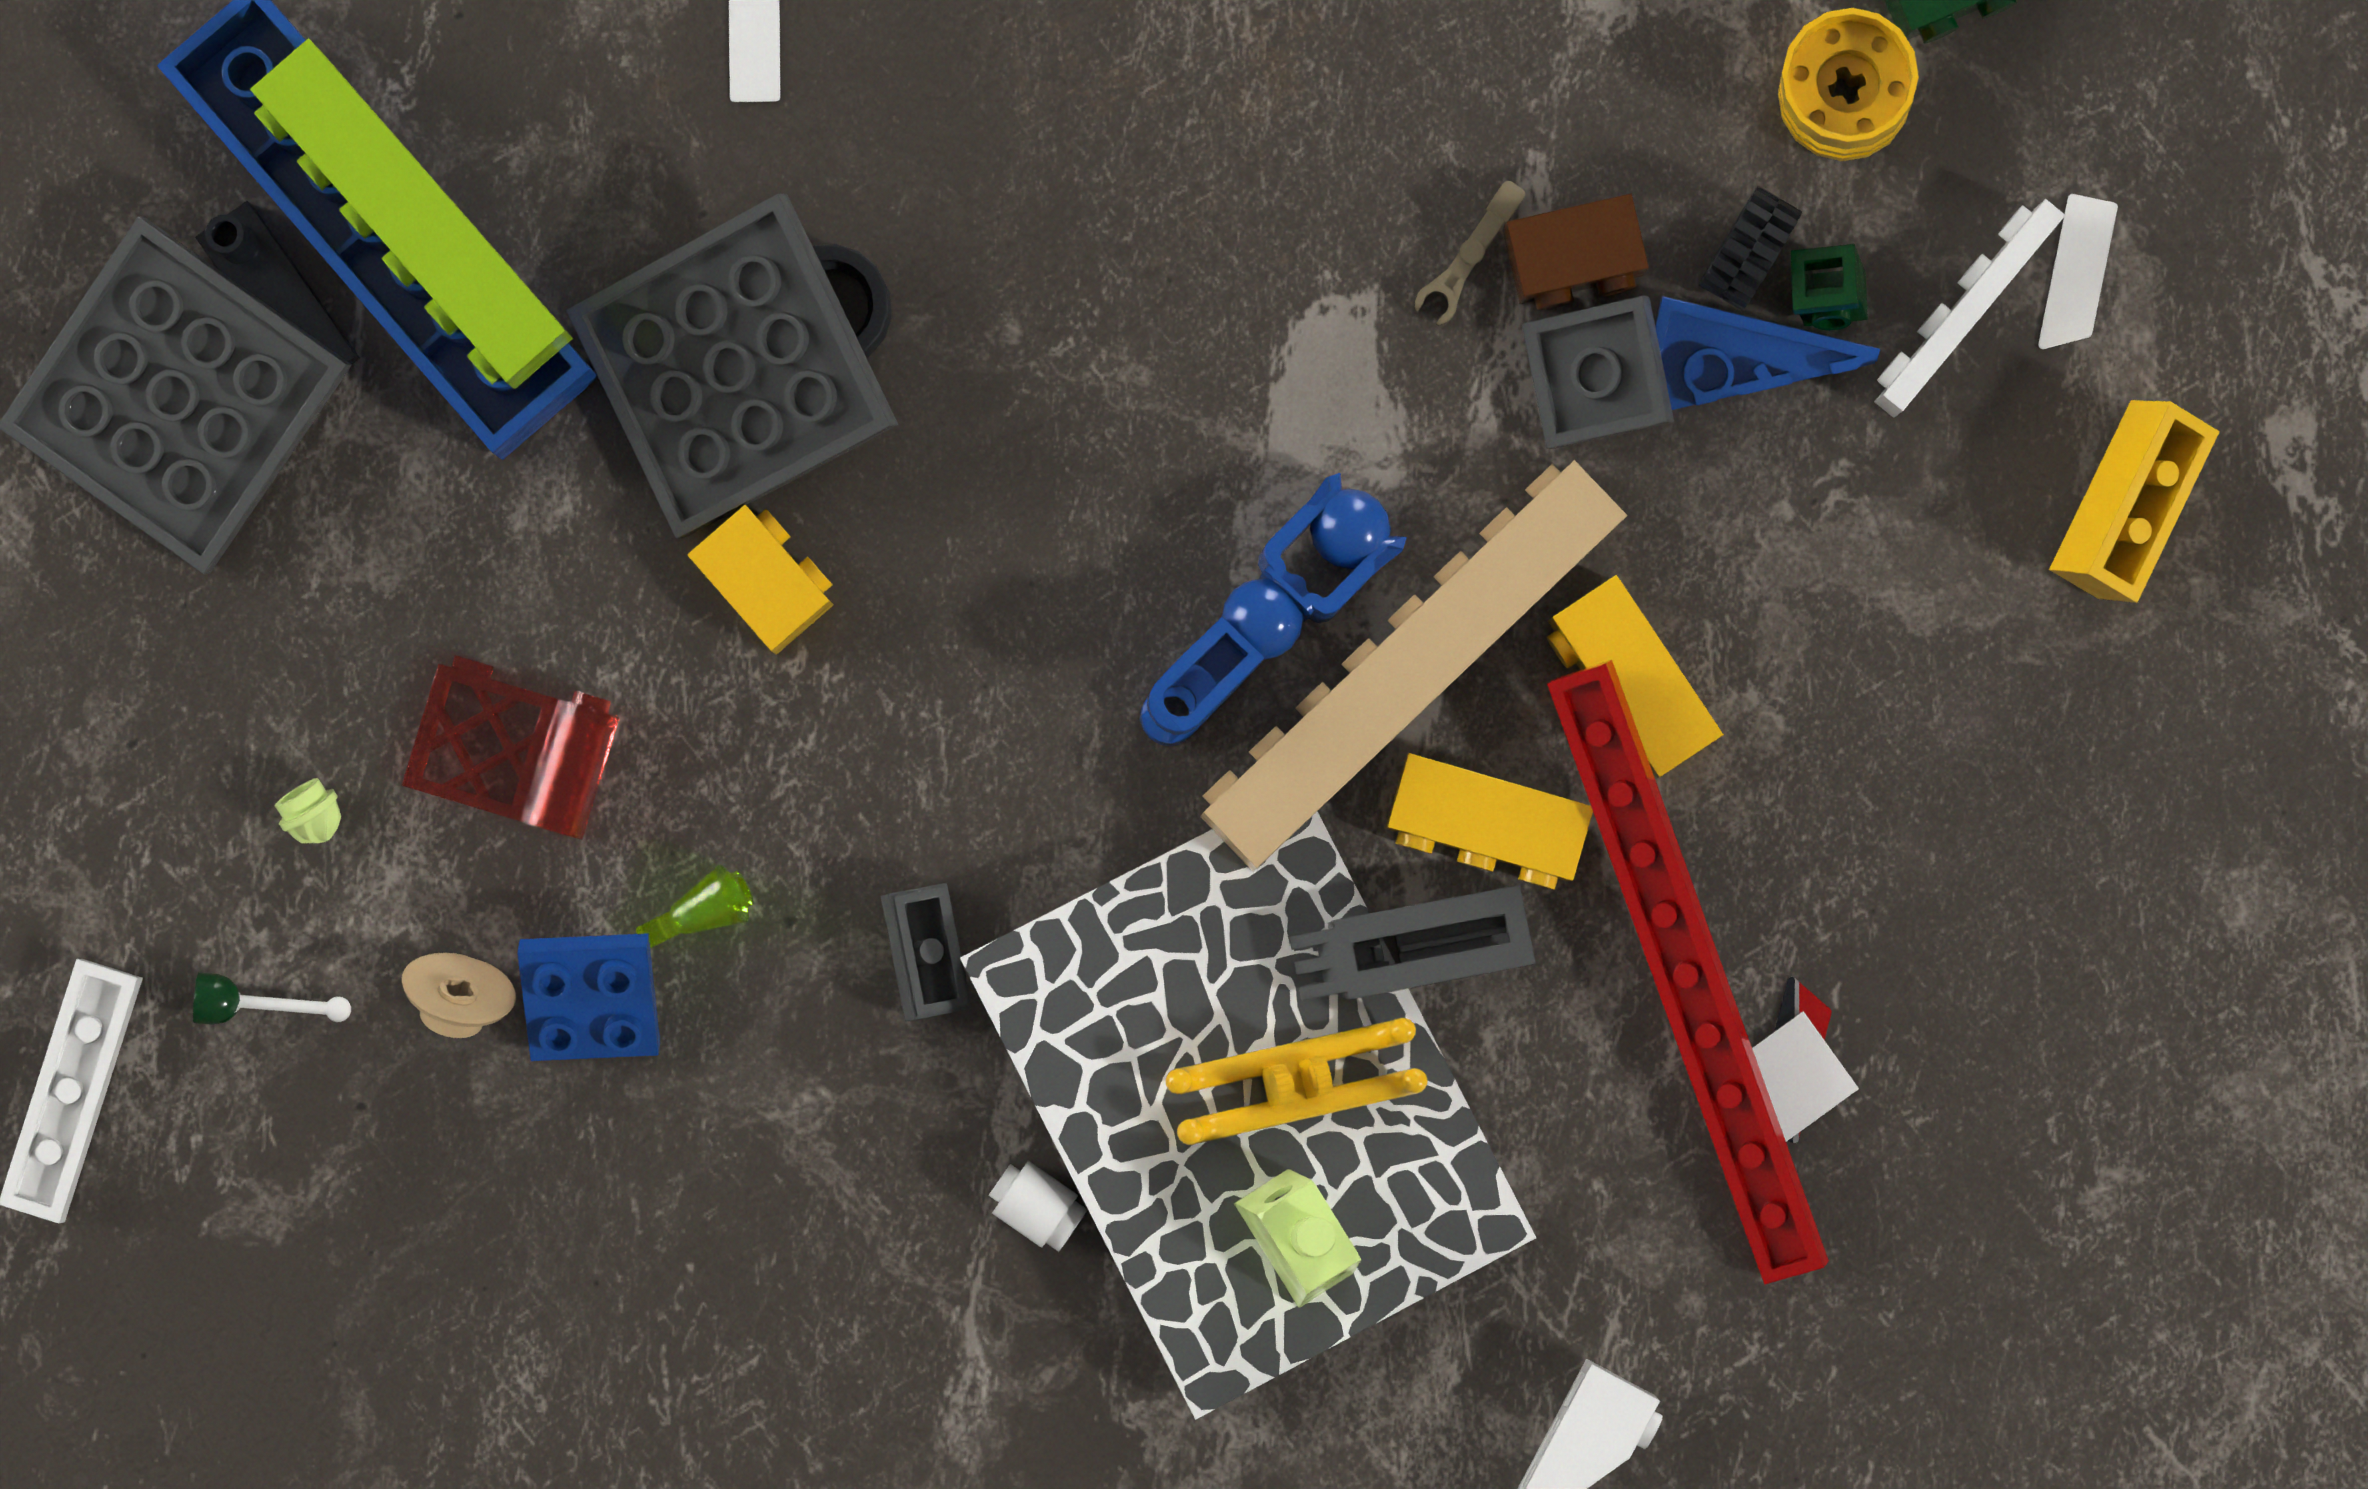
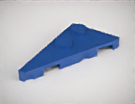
(1729, 354)

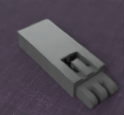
(1432, 940)

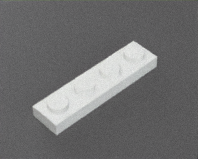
(1983, 284)
(70, 1091)

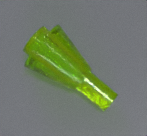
(712, 903)

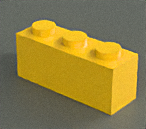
(2134, 500)
(1660, 698)
(1488, 821)

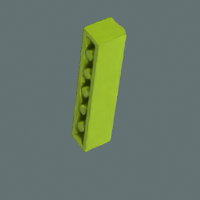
(410, 214)

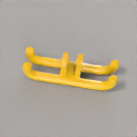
(1296, 1081)

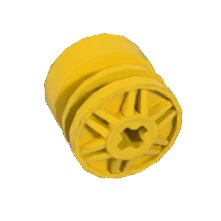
(1863, 52)

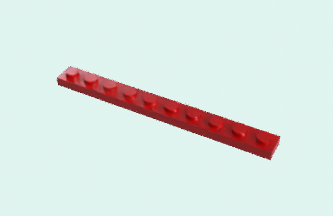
(1688, 972)

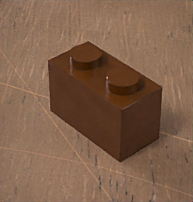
(1576, 251)

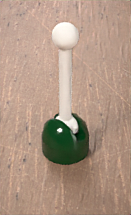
(219, 1000)

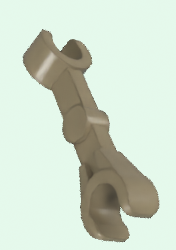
(1472, 250)

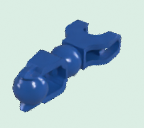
(1268, 613)

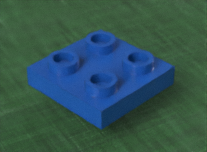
(589, 997)

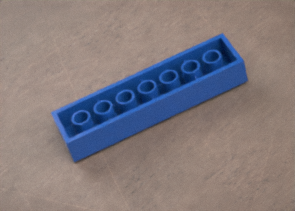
(216, 77)

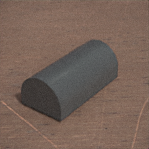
(925, 952)

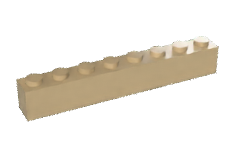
(1412, 665)

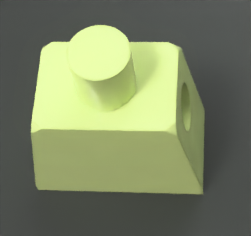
(1299, 1235)

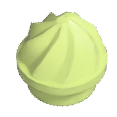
(309, 812)

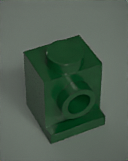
(1829, 298)

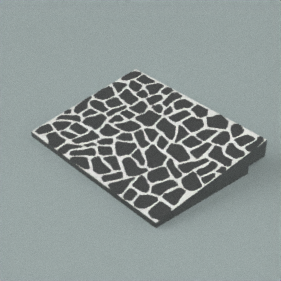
(1200, 968)

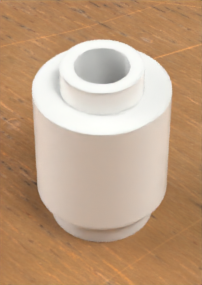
(1037, 1205)

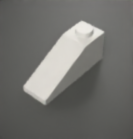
(1593, 1431)

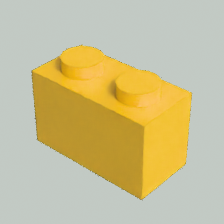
(761, 578)

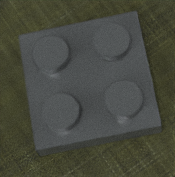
(1598, 372)

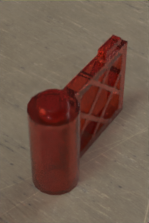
(562, 758)

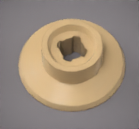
(457, 993)

